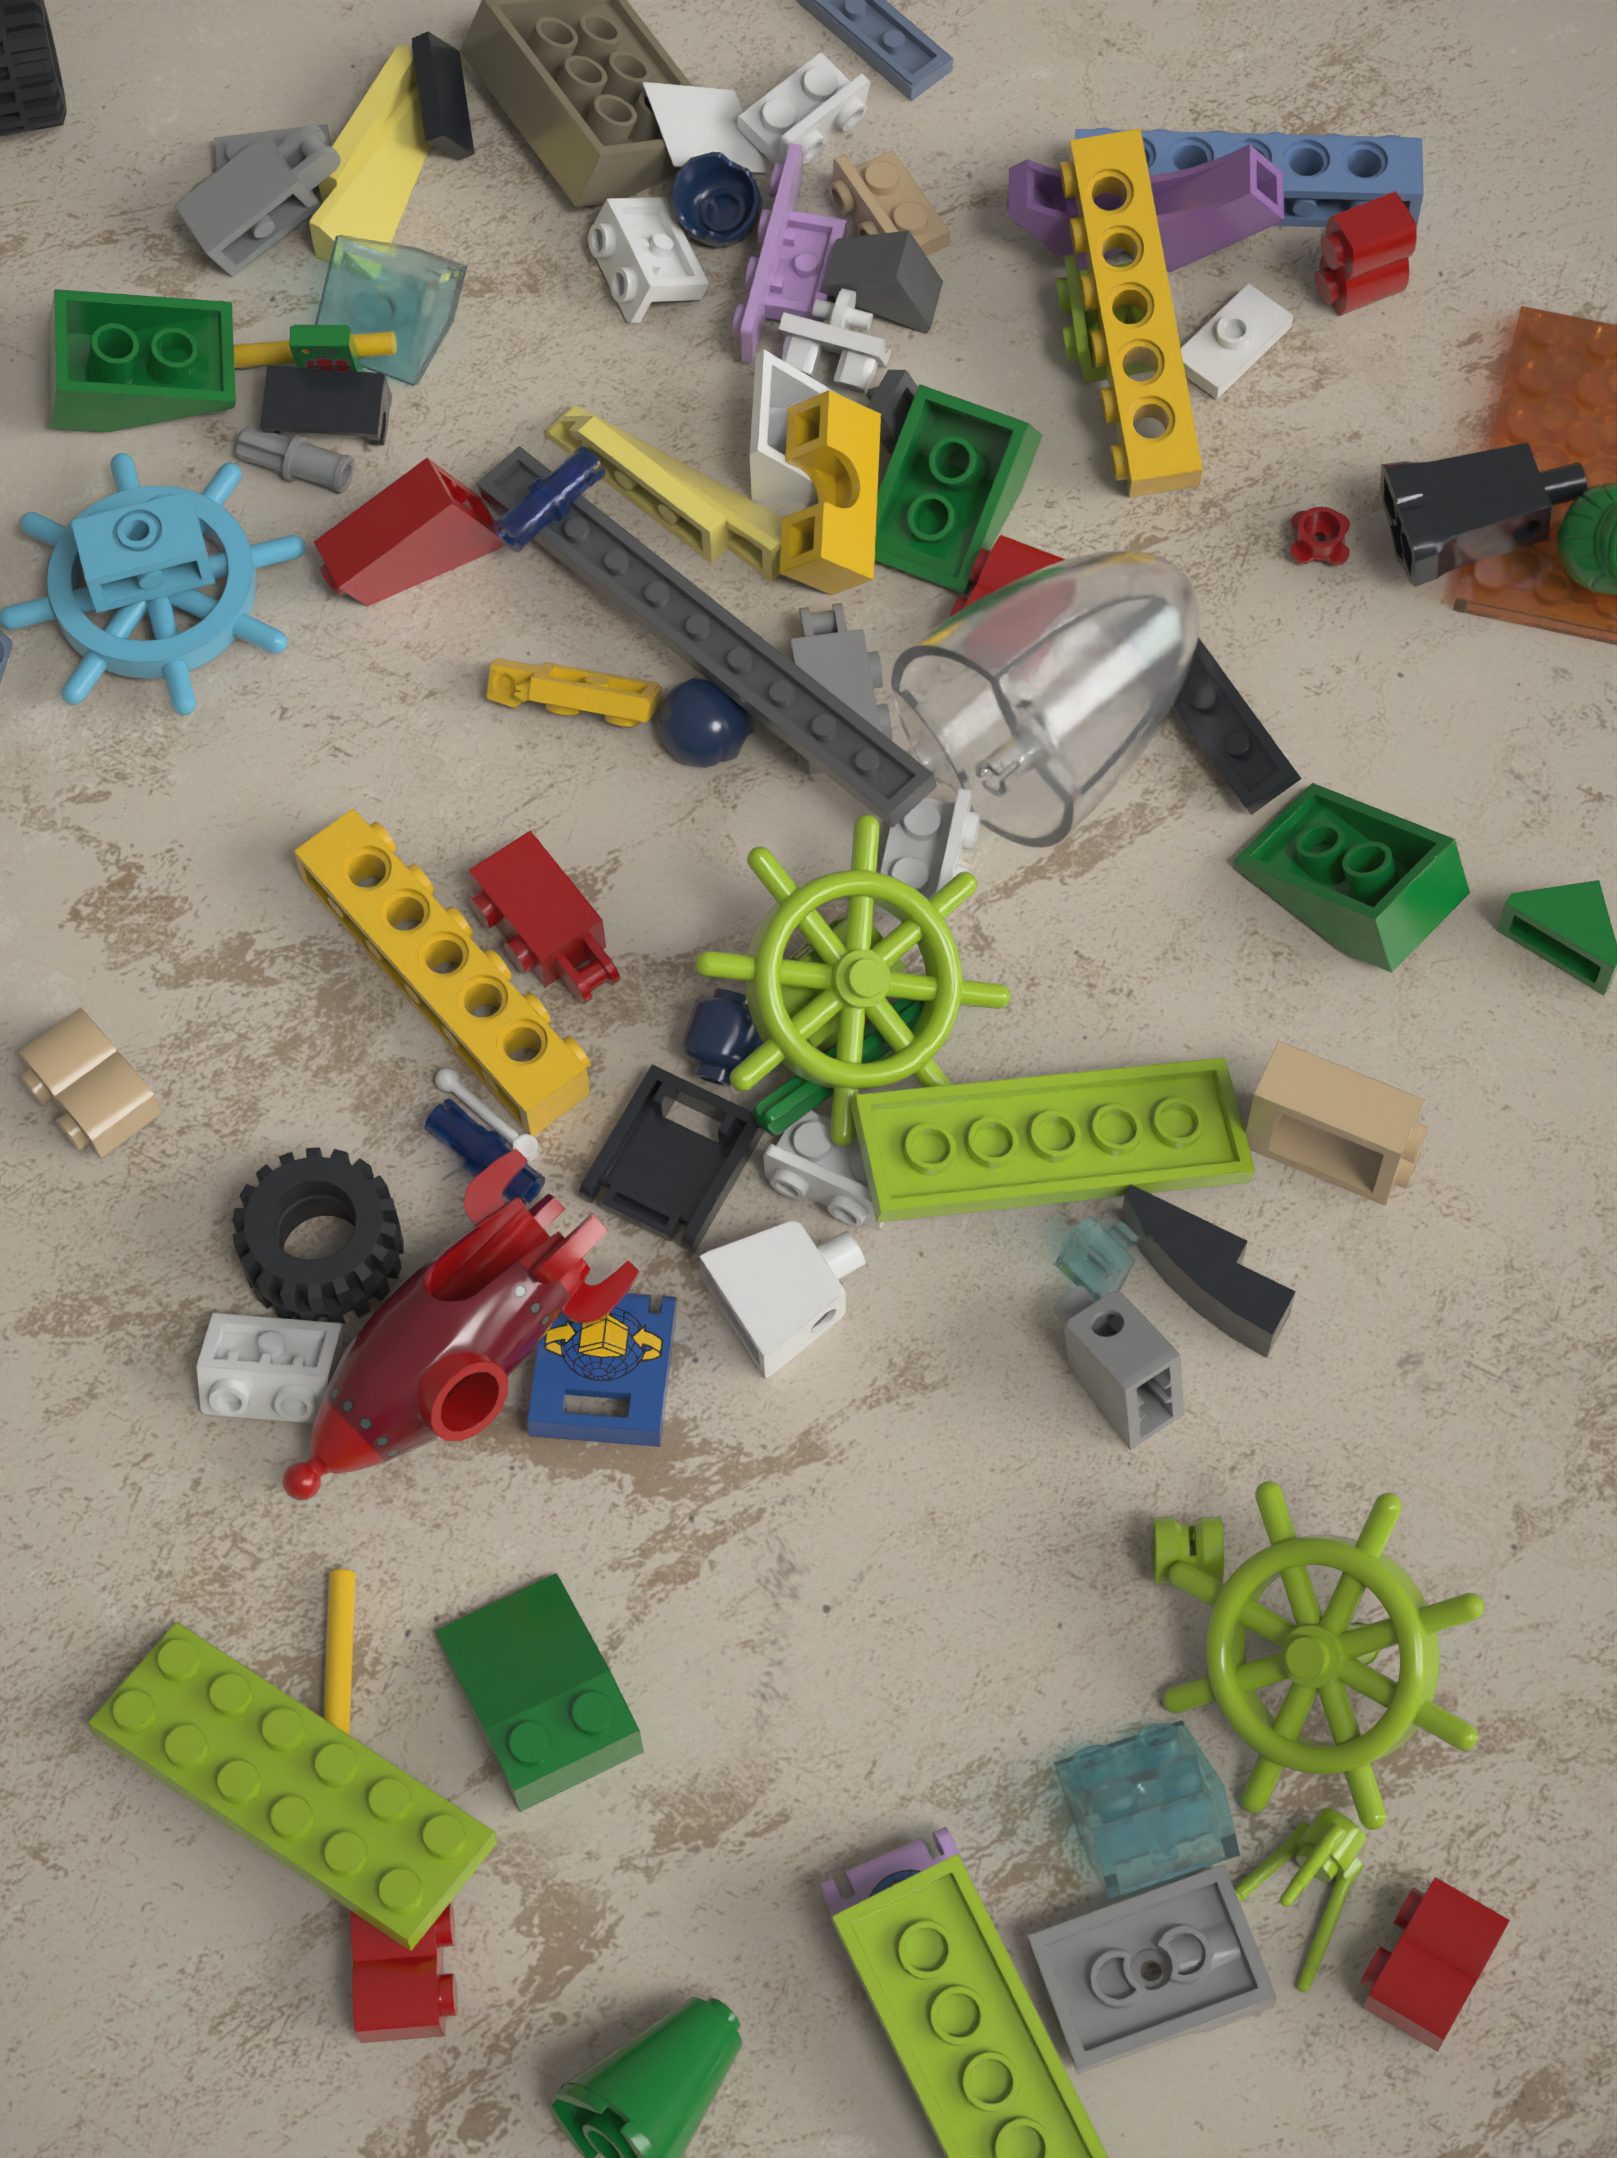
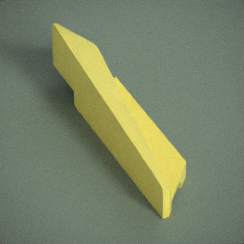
(379, 160)
(676, 495)

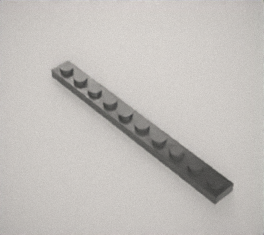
(721, 648)

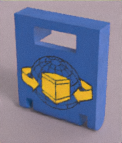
(613, 1359)

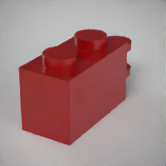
(542, 917)

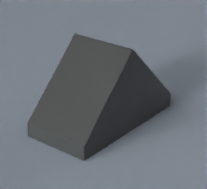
(887, 275)

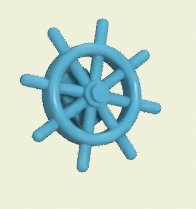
(148, 557)

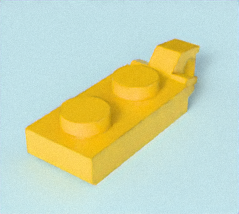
(573, 689)

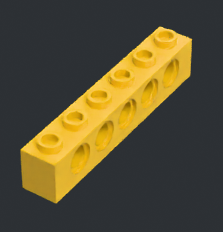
(1119, 166)
(530, 1090)

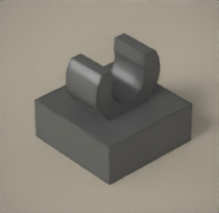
(893, 402)

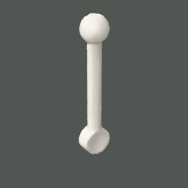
(449, 1081)

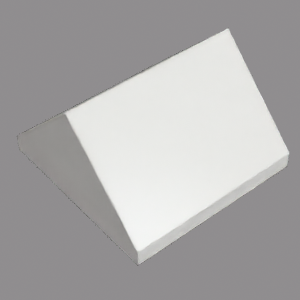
(775, 389)

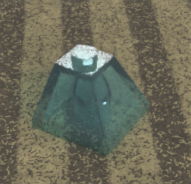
(392, 289)

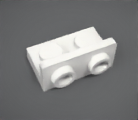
(805, 110)
(644, 255)
(930, 843)
(815, 1168)
(267, 1367)

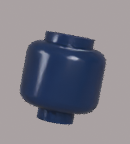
(719, 1035)

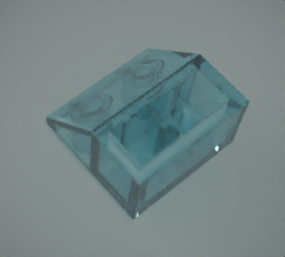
(1147, 1808)

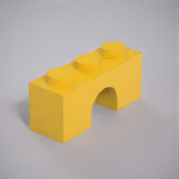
(839, 450)

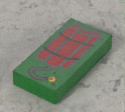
(324, 347)

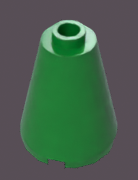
(653, 2087)

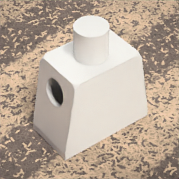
(780, 1289)

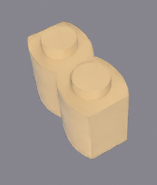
(89, 1083)

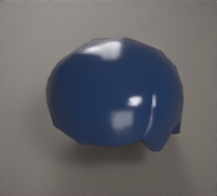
(716, 199)
(702, 724)

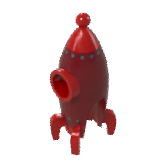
(456, 1331)

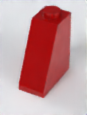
(407, 536)

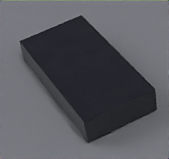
(442, 96)

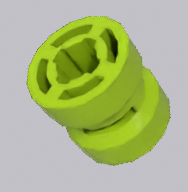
(1172, 1544)

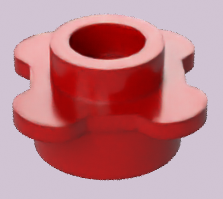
(1320, 522)

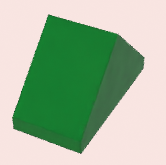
(1567, 929)

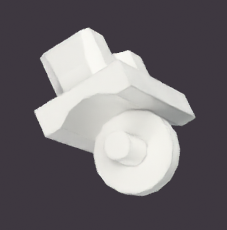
(858, 351)

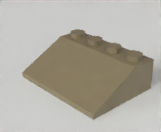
(577, 91)

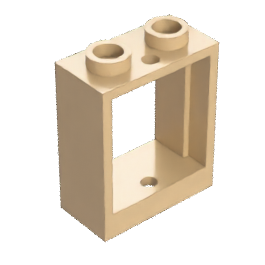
(1335, 1124)

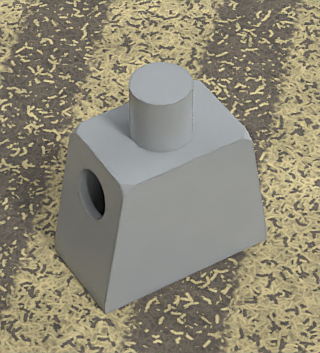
(1122, 1363)

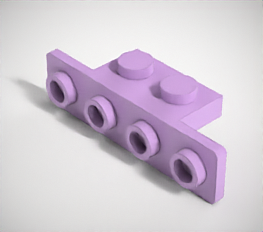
(791, 258)

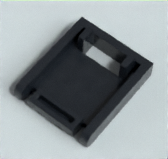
(666, 1172)

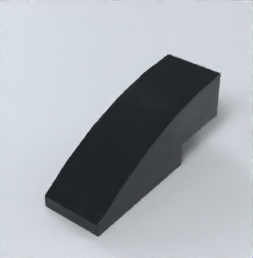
(1208, 1270)

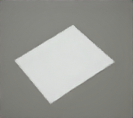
(701, 122)

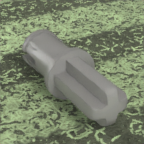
(296, 458)

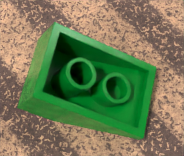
(137, 359)
(950, 486)
(1357, 874)
(540, 1691)

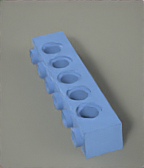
(1319, 171)

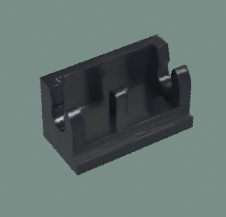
(326, 402)

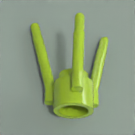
(1325, 1850)

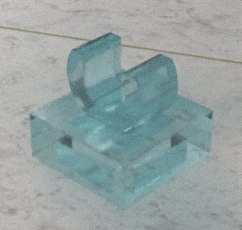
(1098, 1256)

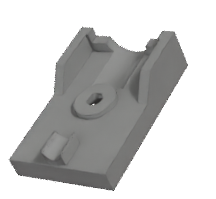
(1190, 1932)

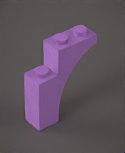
(1194, 207)

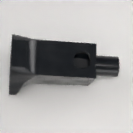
(1471, 507)

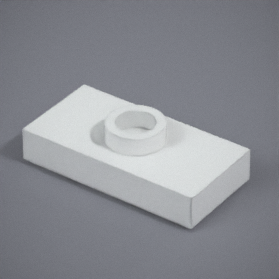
(1234, 340)

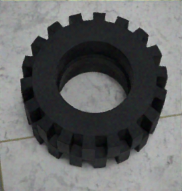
(29, 69)
(310, 1190)

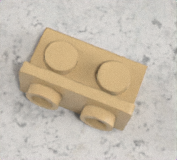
(886, 200)

